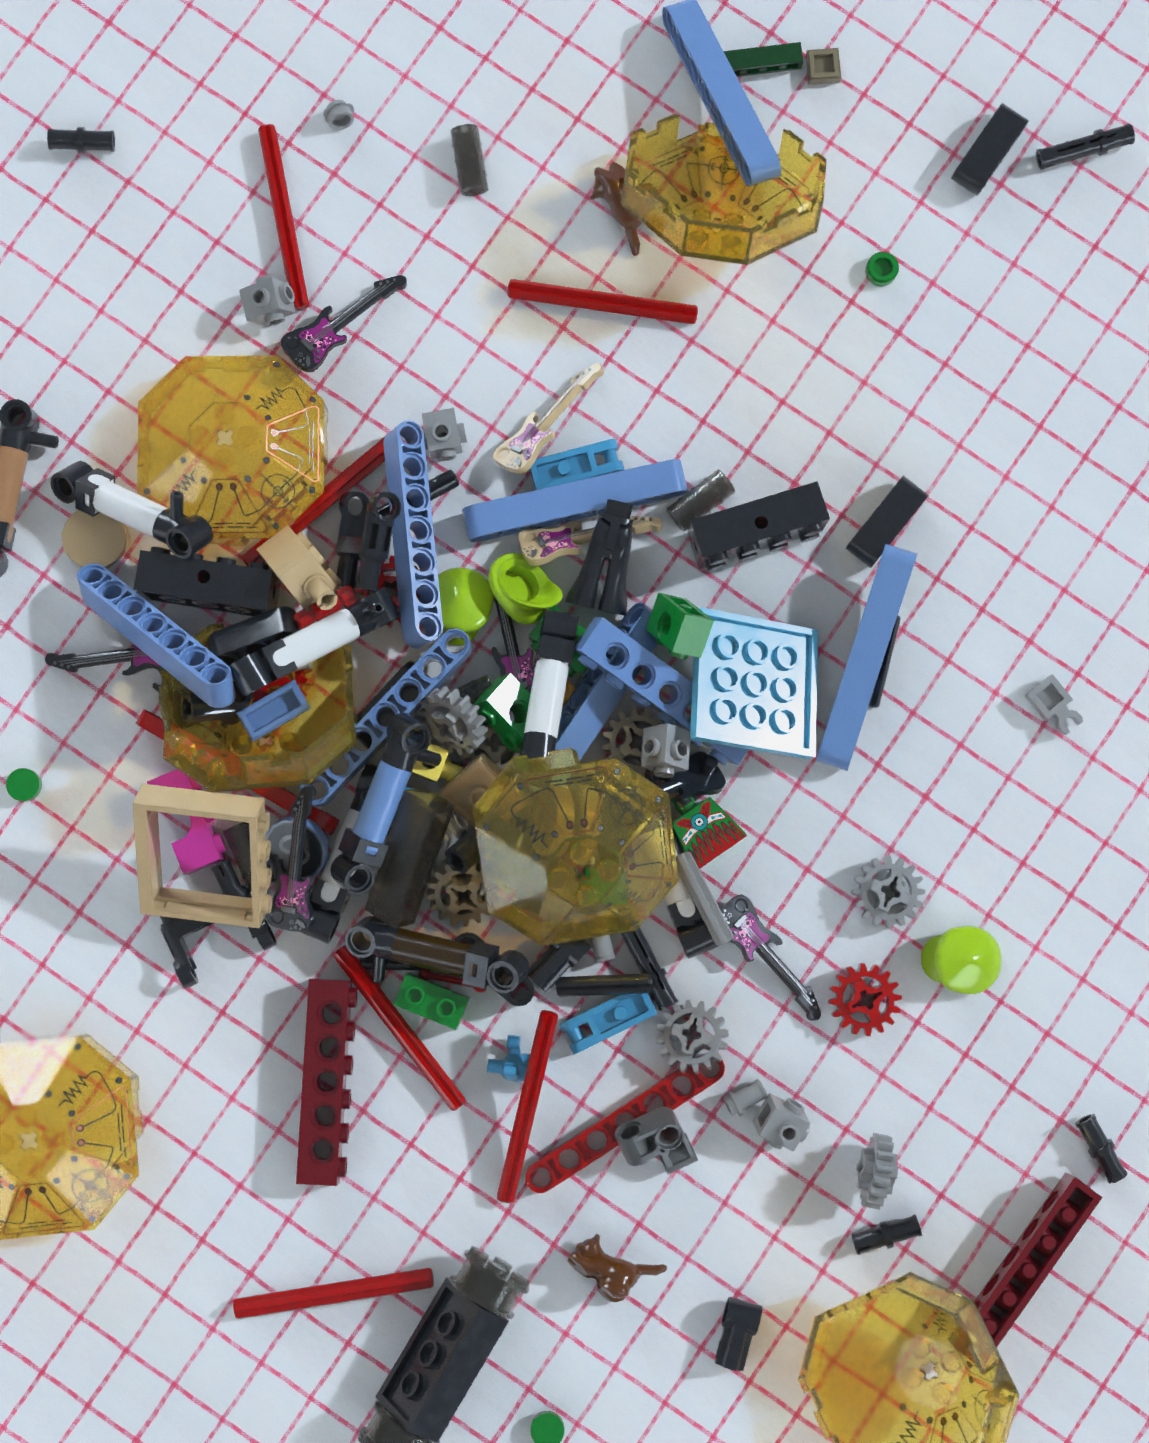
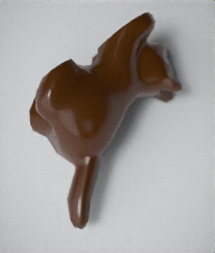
(610, 187)
(612, 1274)

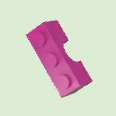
(201, 845)

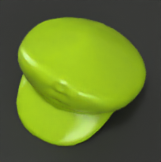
(522, 588)
(464, 601)
(962, 959)

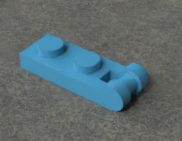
(576, 464)
(608, 1019)

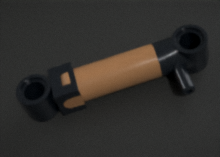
(14, 453)

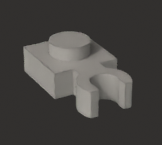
(1050, 700)

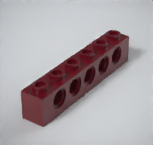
(311, 1167)
(1035, 1254)

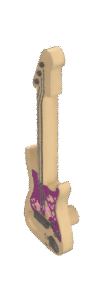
(522, 449)
(544, 545)

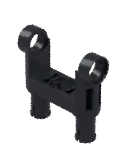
(364, 539)
(176, 929)

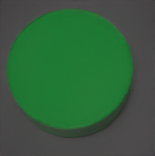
(882, 269)
(23, 784)
(547, 1428)

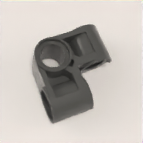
(647, 1138)

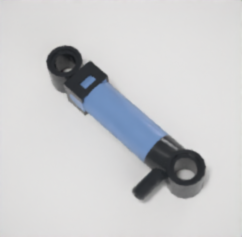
(365, 842)

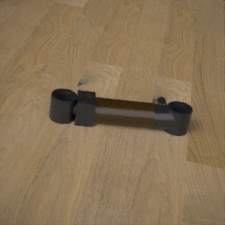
(474, 963)

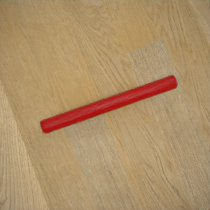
(283, 214)
(602, 301)
(332, 493)
(400, 1028)
(527, 1106)
(333, 1293)

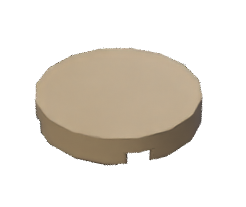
(94, 539)

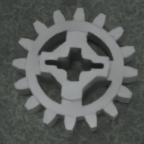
(453, 720)
(895, 875)
(677, 1033)
(876, 1171)

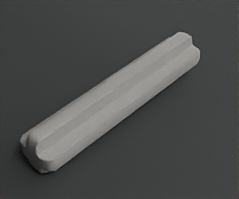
(703, 899)

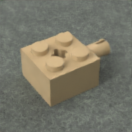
(301, 569)

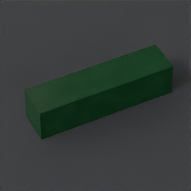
(765, 59)

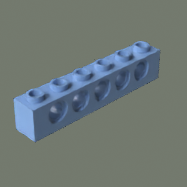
(592, 651)

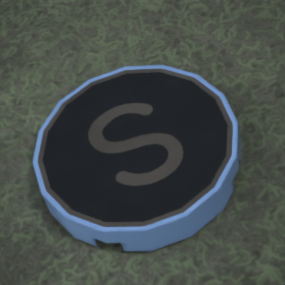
(315, 846)

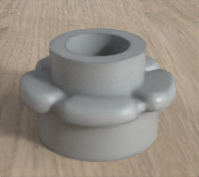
(339, 114)

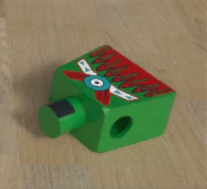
(704, 829)

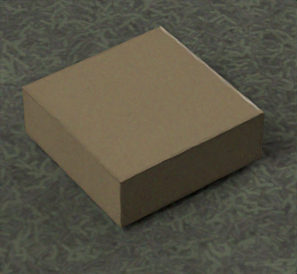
(823, 66)

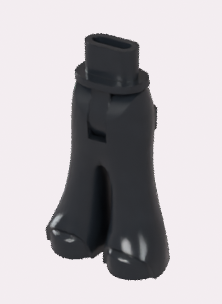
(610, 542)

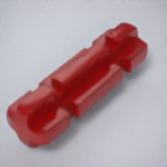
(304, 618)

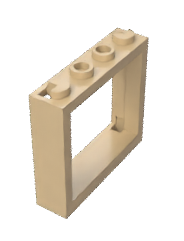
(197, 905)

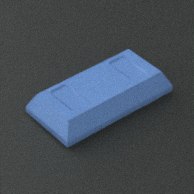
(273, 710)

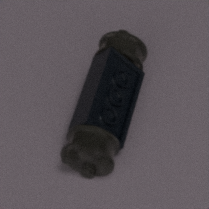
(445, 1352)

